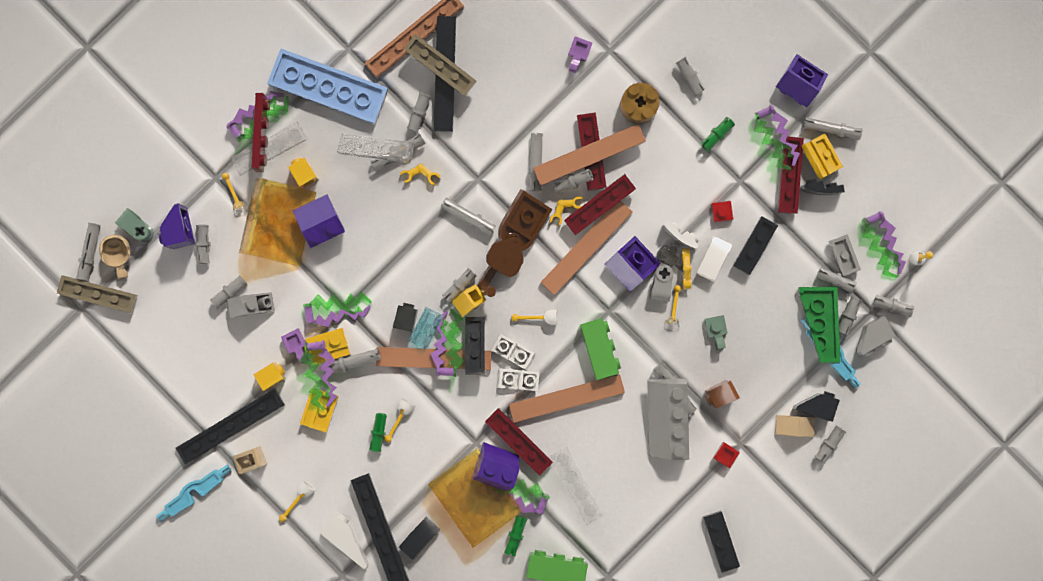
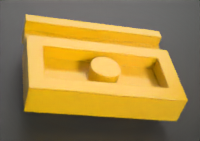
(822, 156)
(335, 343)
(316, 417)

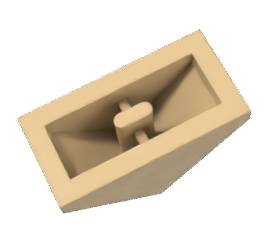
(795, 426)
(249, 460)

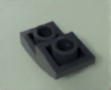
(818, 188)
(419, 538)

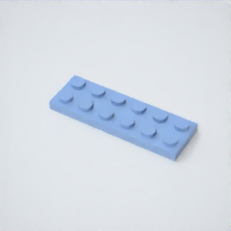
(327, 86)

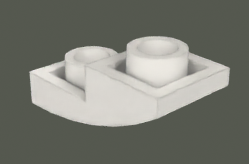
(686, 239)
(714, 259)
(513, 351)
(518, 379)

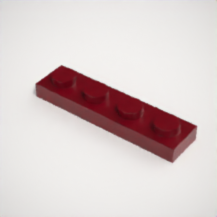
(588, 134)
(260, 140)
(790, 179)
(600, 204)
(519, 441)

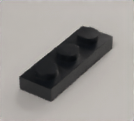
(755, 245)
(474, 345)
(721, 541)

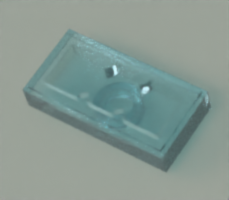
(425, 328)

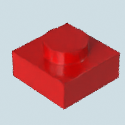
(722, 211)
(726, 454)

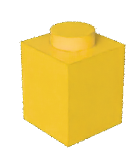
(302, 172)
(469, 300)
(270, 376)

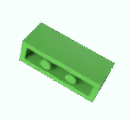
(600, 348)
(556, 567)

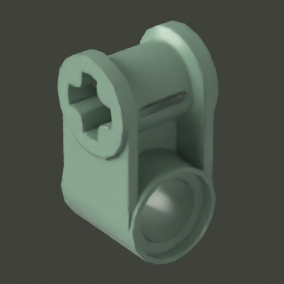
(132, 224)

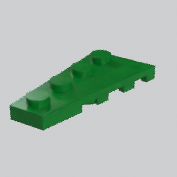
(823, 321)

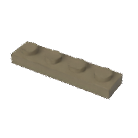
(440, 65)
(97, 294)

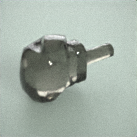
(668, 256)

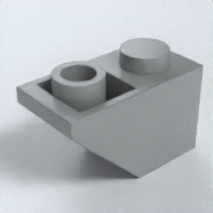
(250, 304)
(873, 335)

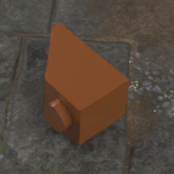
(721, 394)

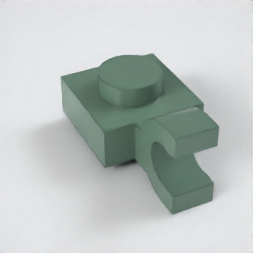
(716, 328)

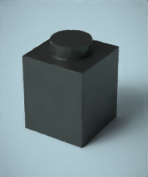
(405, 317)

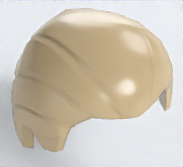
(115, 253)

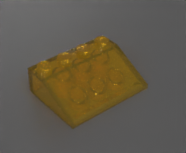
(271, 225)
(472, 504)

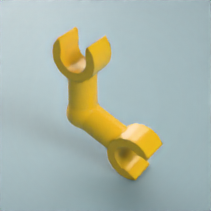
(420, 168)
(561, 204)
(685, 257)

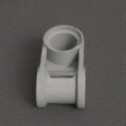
(662, 288)

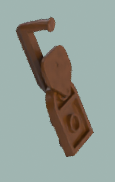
(524, 221)

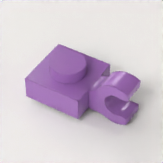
(579, 51)
(294, 343)

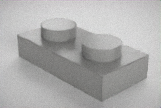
(844, 255)

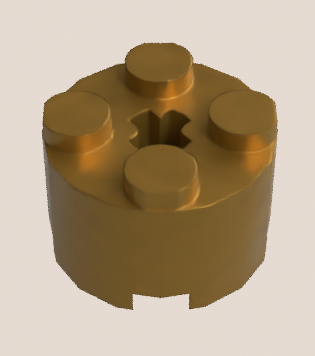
(630, 108)

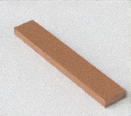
(422, 27)
(589, 154)
(586, 247)
(420, 358)
(566, 398)

